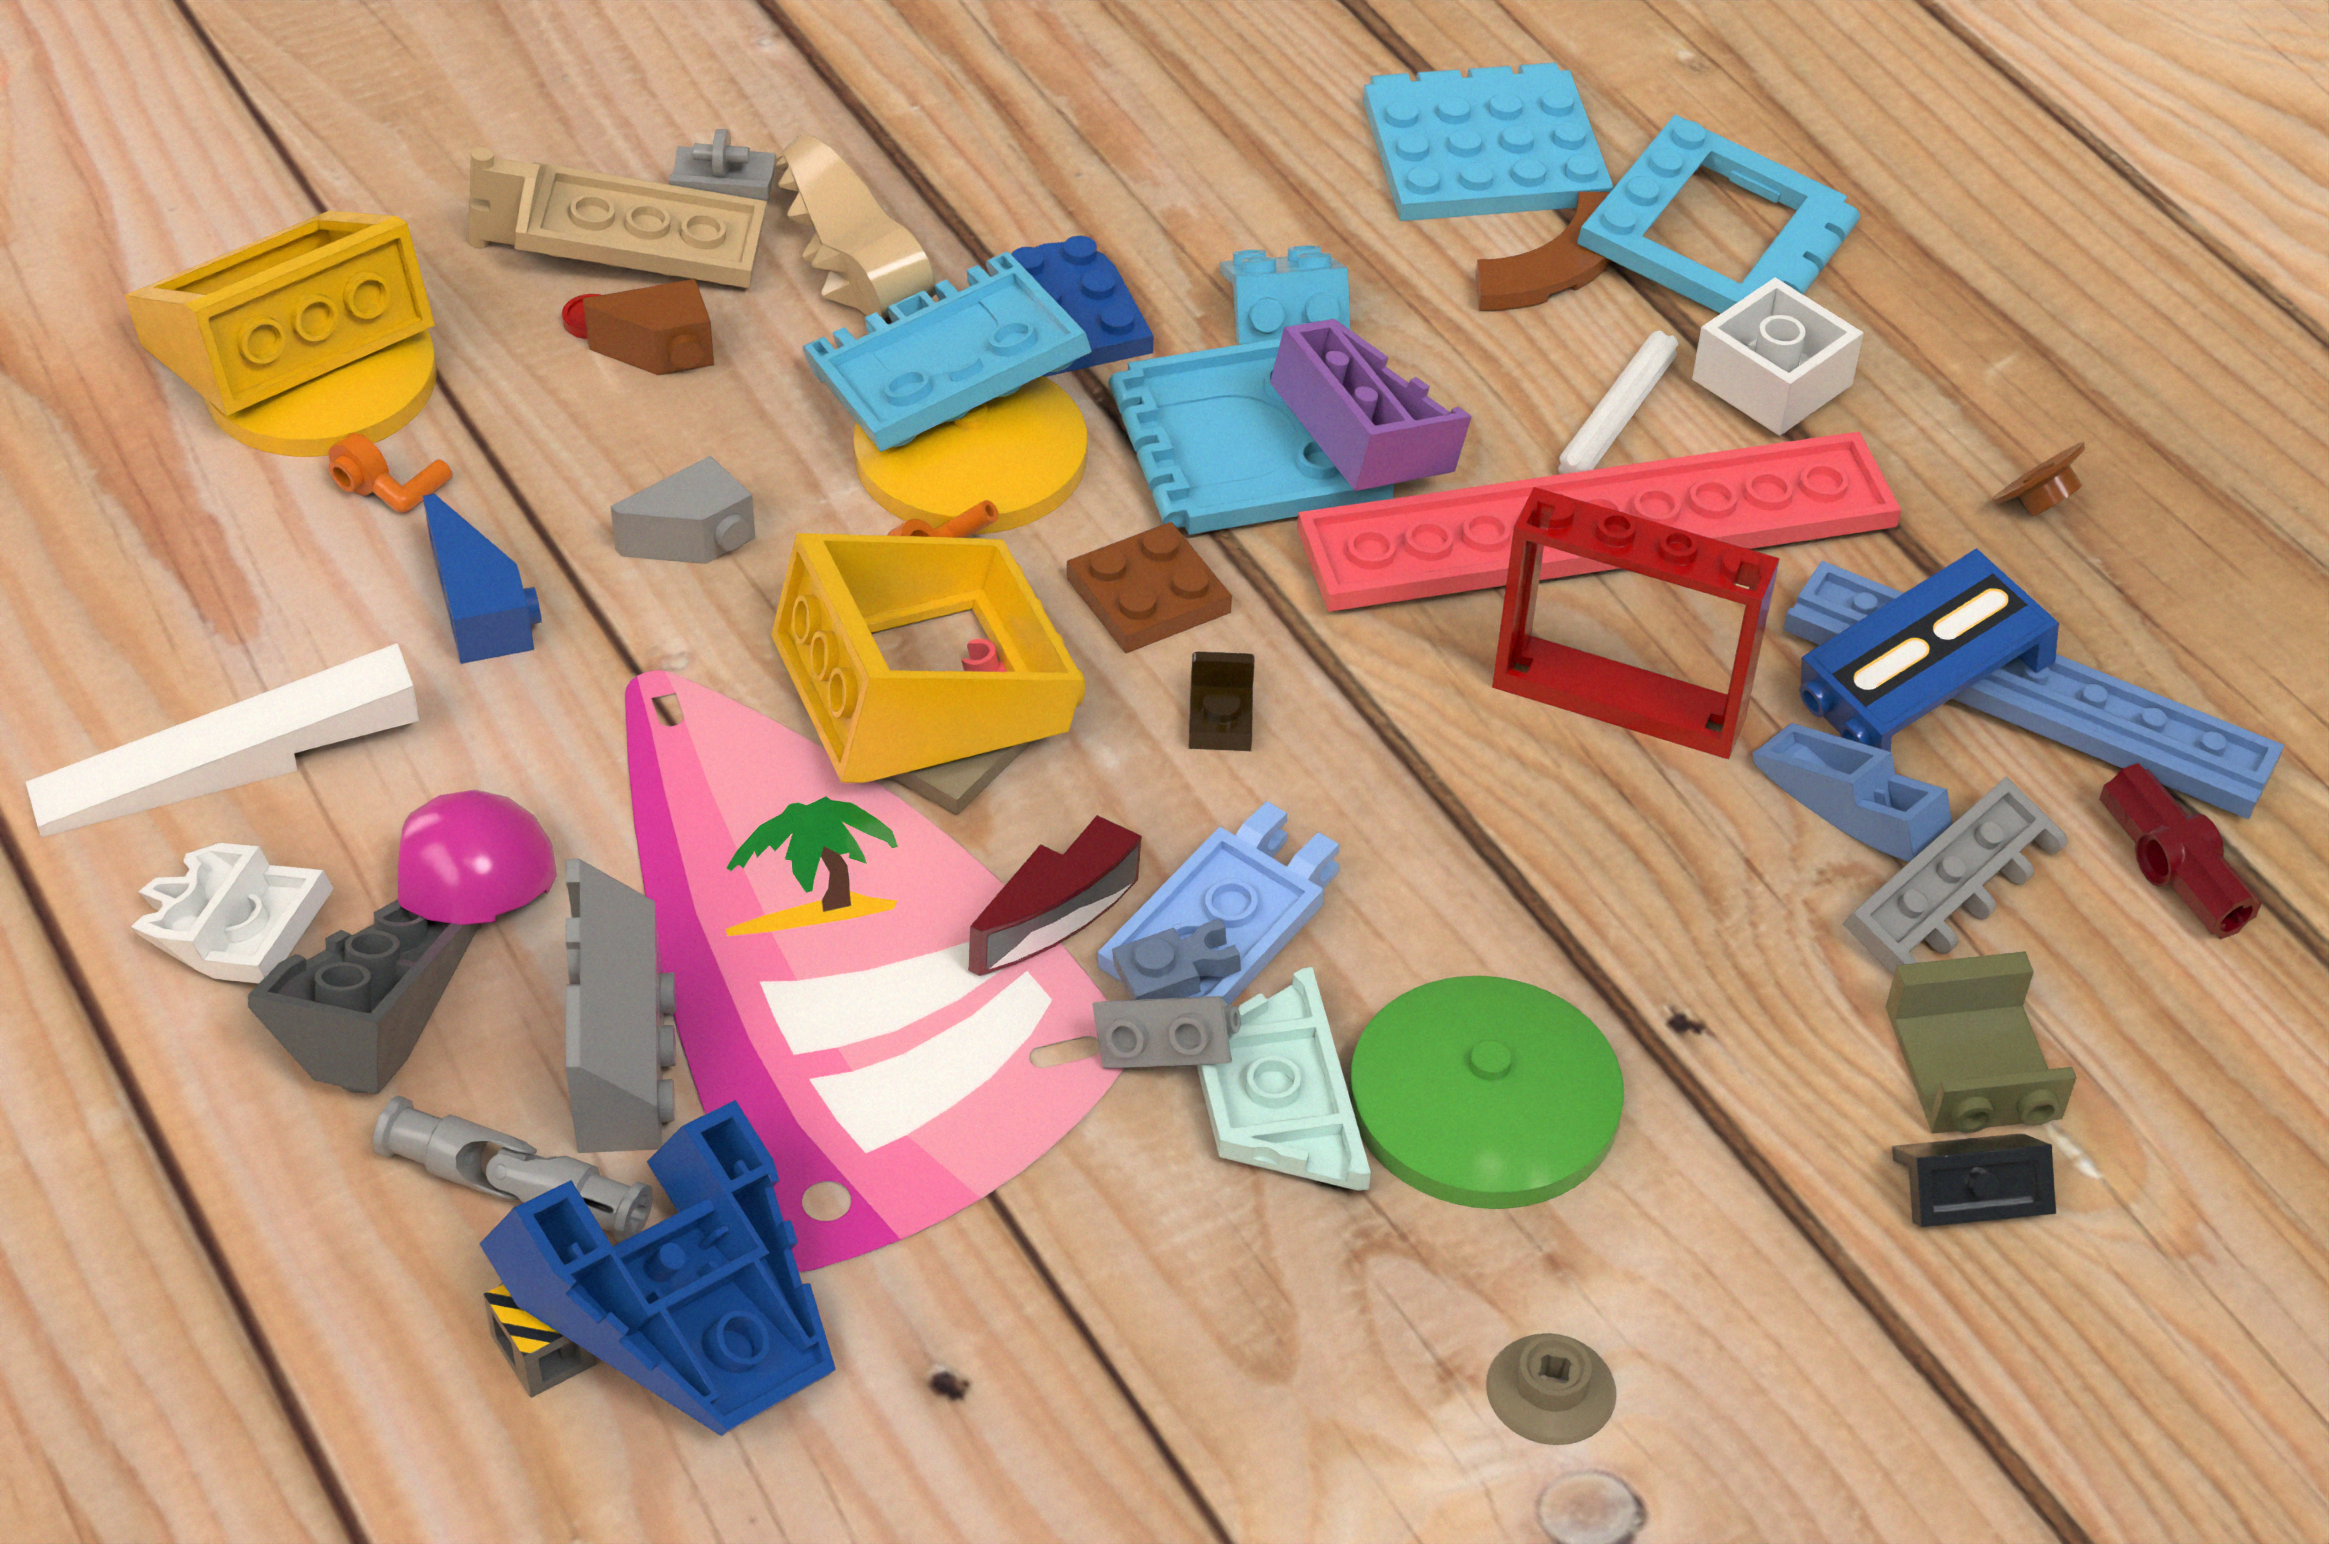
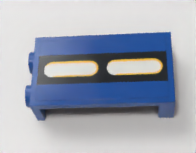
(1925, 650)

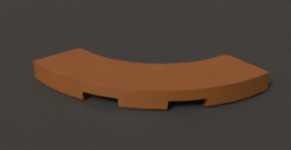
(1551, 268)

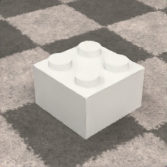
(1777, 356)

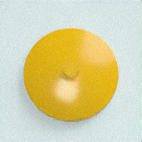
(363, 397)
(1012, 450)

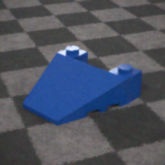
(692, 1306)

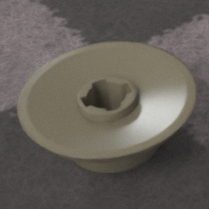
(1546, 1408)

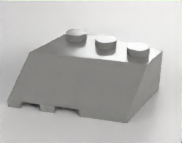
(616, 1015)

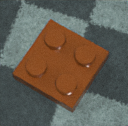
(1148, 587)

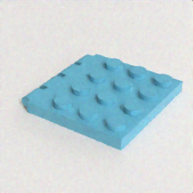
(1484, 141)
(1224, 442)

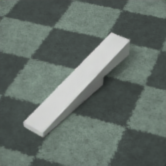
(229, 745)

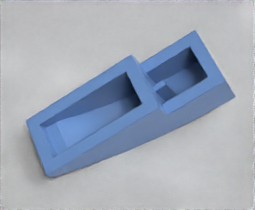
(1856, 790)

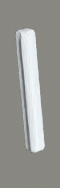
(1619, 404)

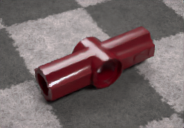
(2180, 851)

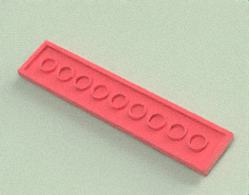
(1465, 535)

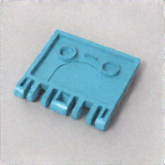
(947, 353)

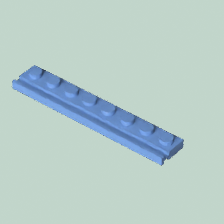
(2077, 706)

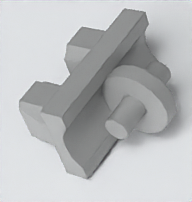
(724, 168)

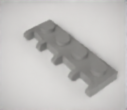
(1953, 875)

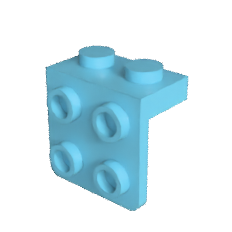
(1285, 291)

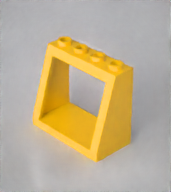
(285, 307)
(904, 720)

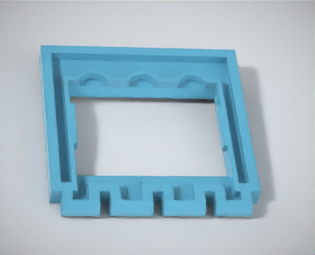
(1660, 174)

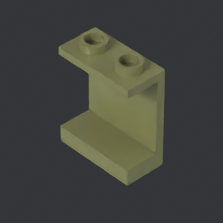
(1974, 1044)

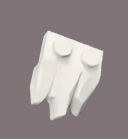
(232, 911)

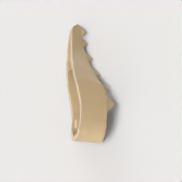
(866, 251)

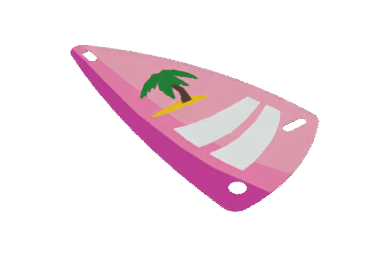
(833, 980)

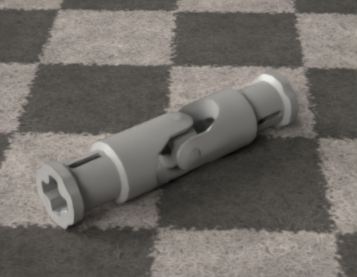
(454, 1152)

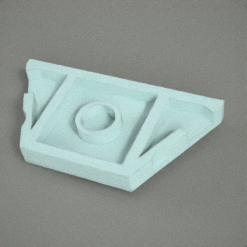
(1285, 1091)

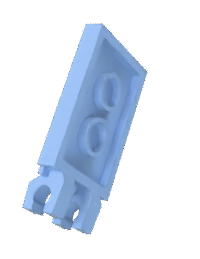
(1243, 886)

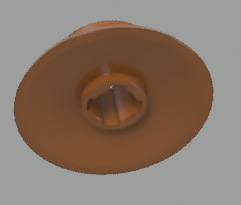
(2046, 483)

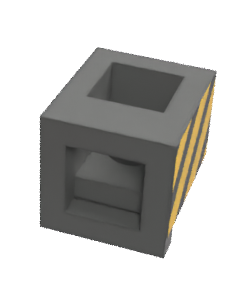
(530, 1346)

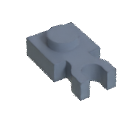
(1171, 966)

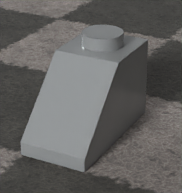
(685, 516)

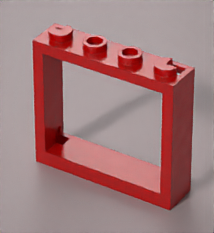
(1613, 689)

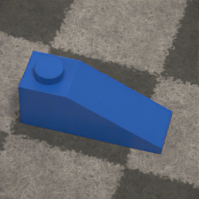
(480, 588)

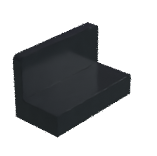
(1978, 1179)

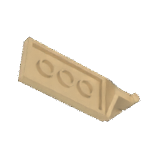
(613, 219)

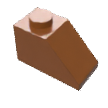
(652, 327)

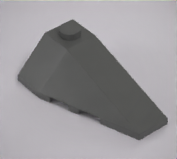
(363, 999)

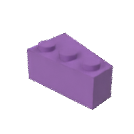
(1361, 411)

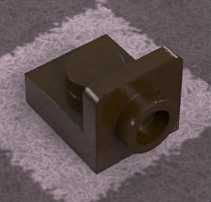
(1221, 701)

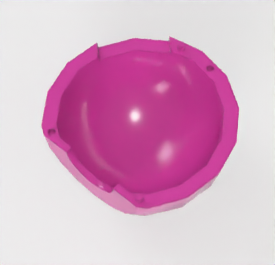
(472, 858)

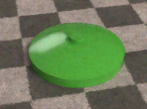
(1486, 1092)

